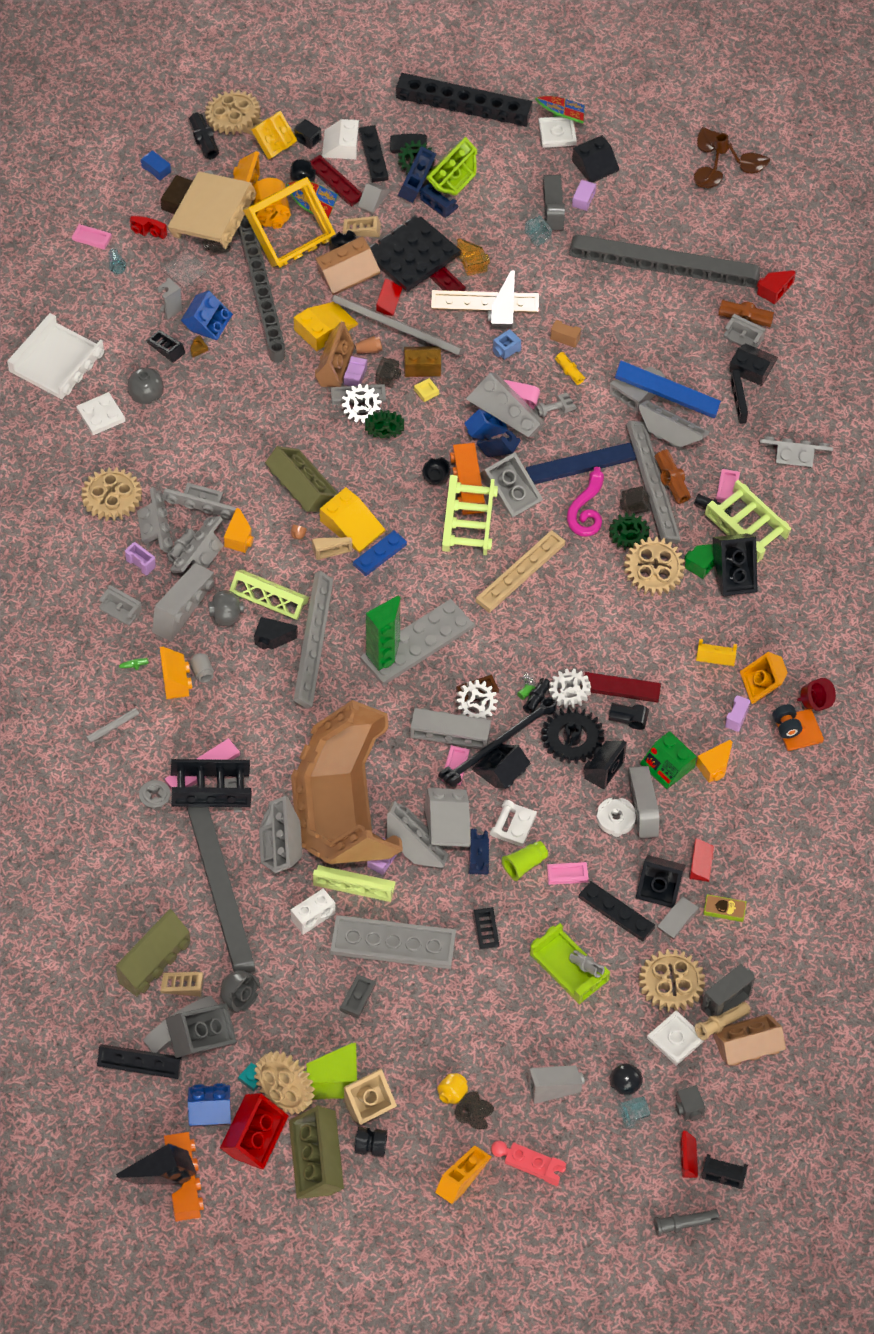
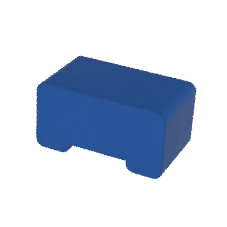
(156, 165)

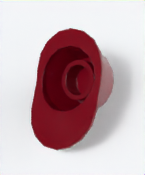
(818, 694)

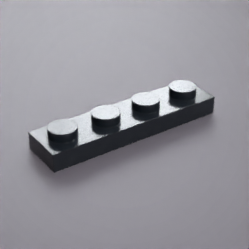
(373, 154)
(616, 911)
(139, 1061)

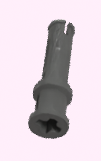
(676, 1223)

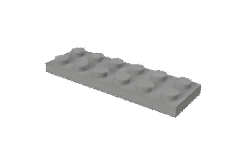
(423, 639)
(393, 942)

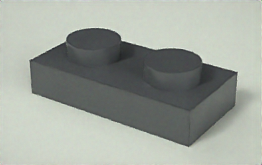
(357, 996)

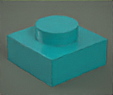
(247, 1077)

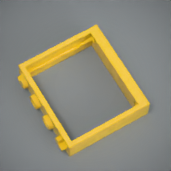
(317, 209)

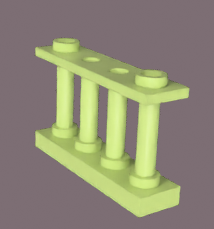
(453, 522)
(730, 525)

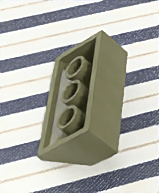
(300, 478)
(153, 954)
(316, 1153)

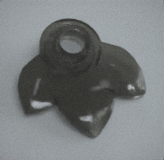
(476, 1110)

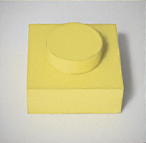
(426, 390)

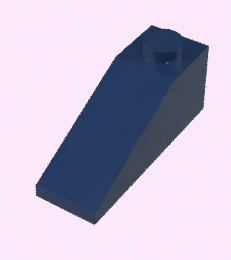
(417, 174)

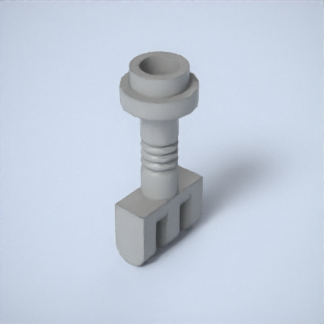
(563, 401)

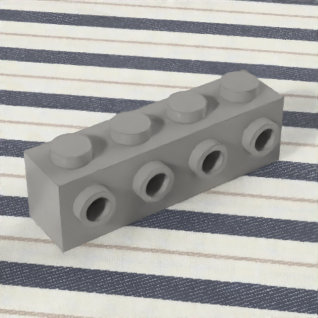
(450, 728)

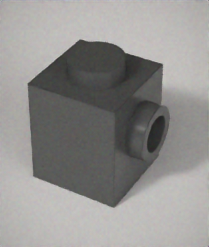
(690, 1103)

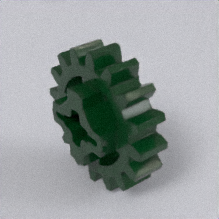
(410, 153)
(384, 424)
(629, 530)

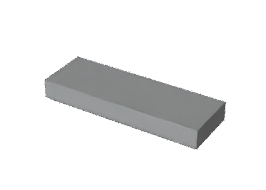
(338, 393)

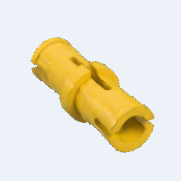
(570, 368)

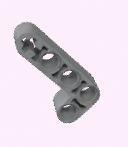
(644, 802)

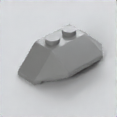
(670, 426)
(280, 836)
(414, 837)

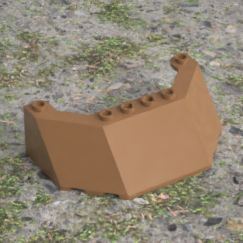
(333, 790)

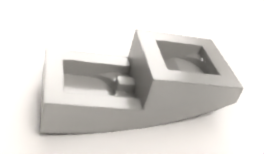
(678, 917)

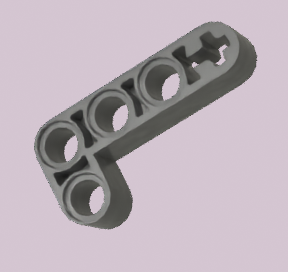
(553, 202)

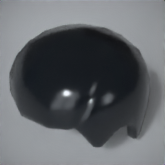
(302, 169)
(341, 239)
(436, 471)
(626, 1079)

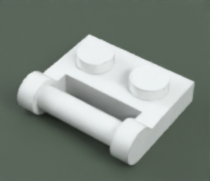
(520, 824)

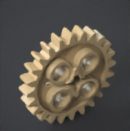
(232, 112)
(123, 493)
(654, 550)
(690, 979)
(284, 1082)

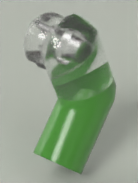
(530, 683)

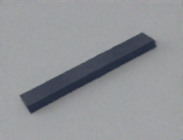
(581, 463)

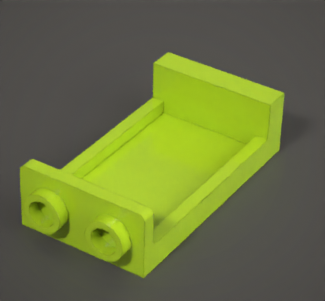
(553, 955)

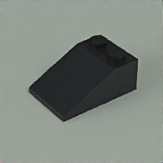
(736, 563)
(163, 1166)

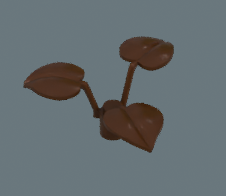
(710, 140)

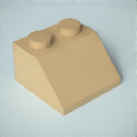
(368, 1097)

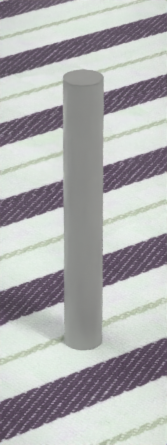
(112, 725)

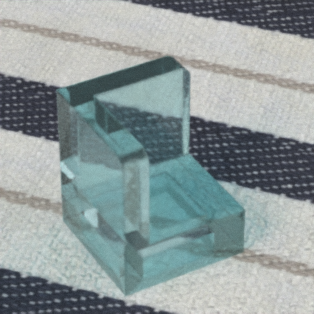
(538, 231)
(634, 1110)

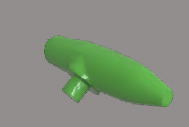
(136, 663)

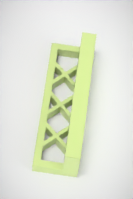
(271, 587)
(353, 883)

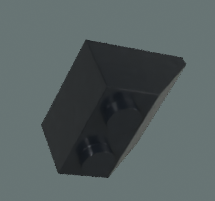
(595, 159)
(753, 363)
(605, 763)
(502, 765)
(660, 881)

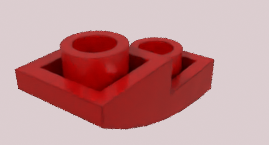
(144, 225)

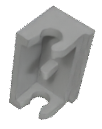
(171, 297)
(743, 331)
(120, 605)

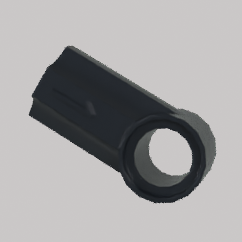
(633, 716)

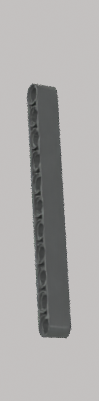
(665, 261)
(262, 292)
(221, 889)

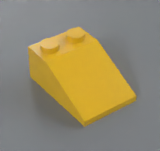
(319, 321)
(351, 518)

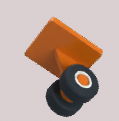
(797, 728)

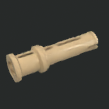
(716, 1023)

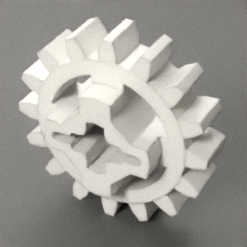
(355, 398)
(570, 688)
(473, 694)

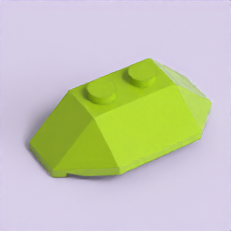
(455, 168)

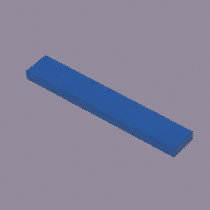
(667, 389)

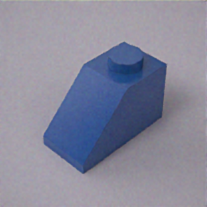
(483, 423)

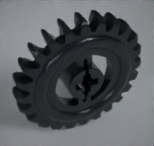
(572, 721)

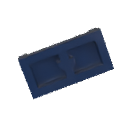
(437, 201)
(498, 446)
(479, 853)

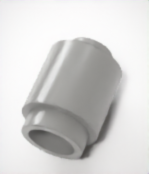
(202, 667)

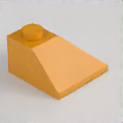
(763, 676)

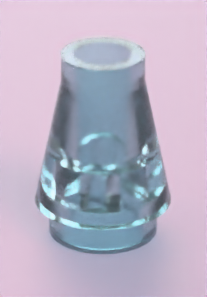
(116, 262)

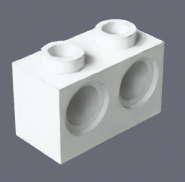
(313, 911)

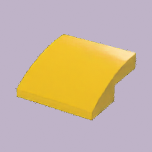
(274, 135)

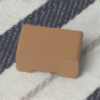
(565, 334)

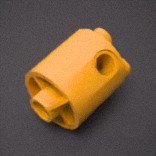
(276, 213)

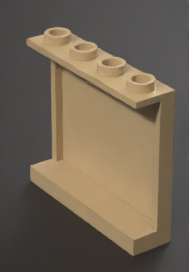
(212, 208)

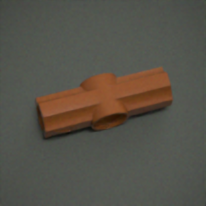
(747, 311)
(672, 476)

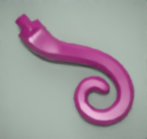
(594, 486)

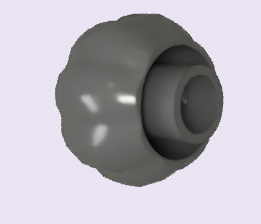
(225, 608)

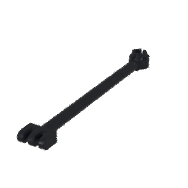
(453, 777)

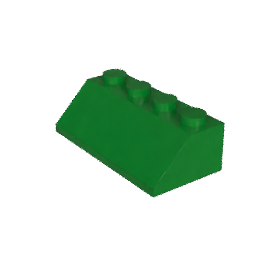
(383, 633)

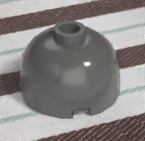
(145, 385)
(239, 990)

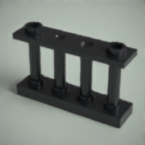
(210, 796)

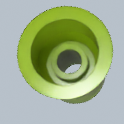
(523, 860)

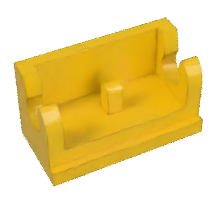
(716, 654)

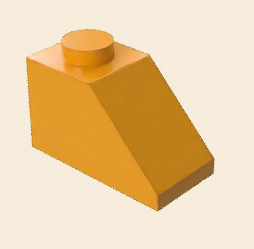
(238, 533)
(715, 761)

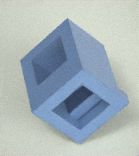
(506, 344)

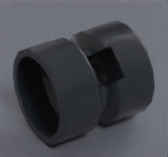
(371, 1141)

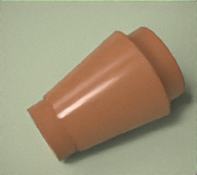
(369, 345)

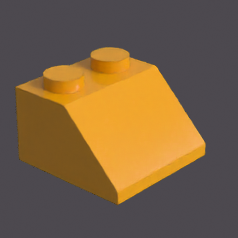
(174, 673)

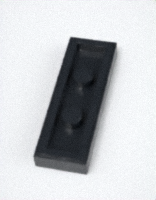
(739, 397)

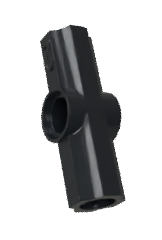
(203, 135)

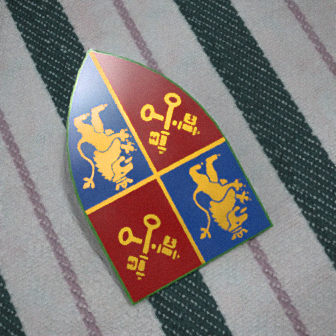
(563, 107)
(326, 197)

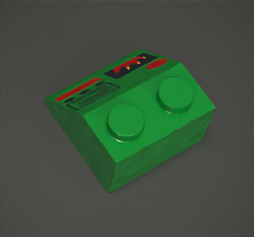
(669, 760)

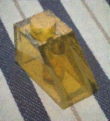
(473, 257)

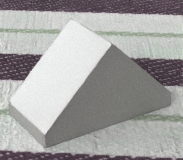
(372, 197)

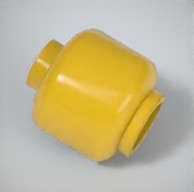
(452, 1088)

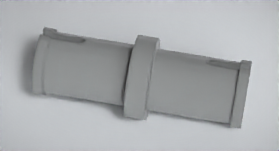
(179, 545)
(586, 963)

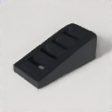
(173, 353)
(485, 912)

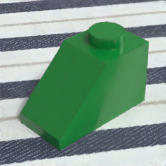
(700, 560)

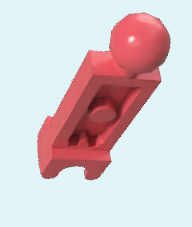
(530, 1161)

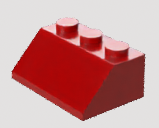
(254, 1130)

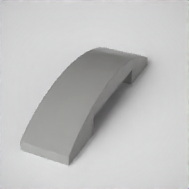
(159, 1037)

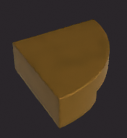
(198, 347)

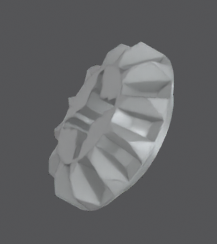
(153, 787)

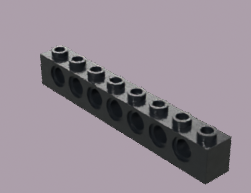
(464, 99)

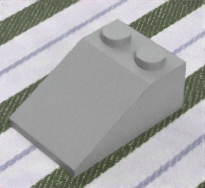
(514, 485)
(448, 817)

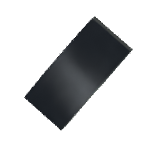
(399, 140)

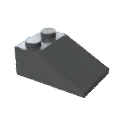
(200, 1030)

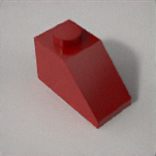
(775, 285)

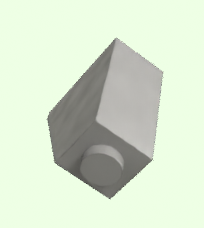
(632, 395)
(554, 1082)

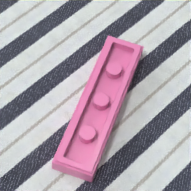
(223, 751)

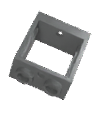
(728, 991)

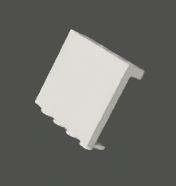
(54, 357)

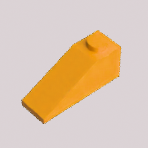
(462, 1174)

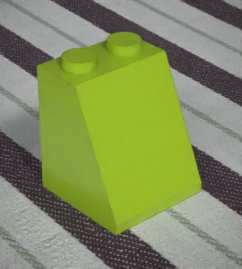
(333, 1072)

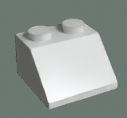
(341, 140)

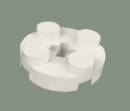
(616, 826)

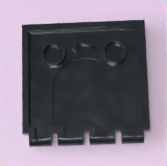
(413, 252)

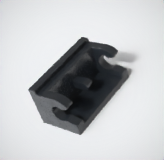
(724, 1172)

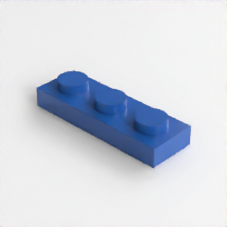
(379, 553)

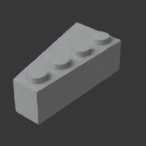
(505, 404)
(181, 601)

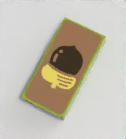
(725, 908)

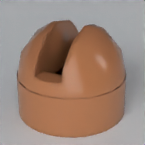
(298, 532)

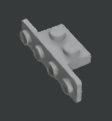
(795, 453)
(200, 498)
(154, 521)
(202, 547)

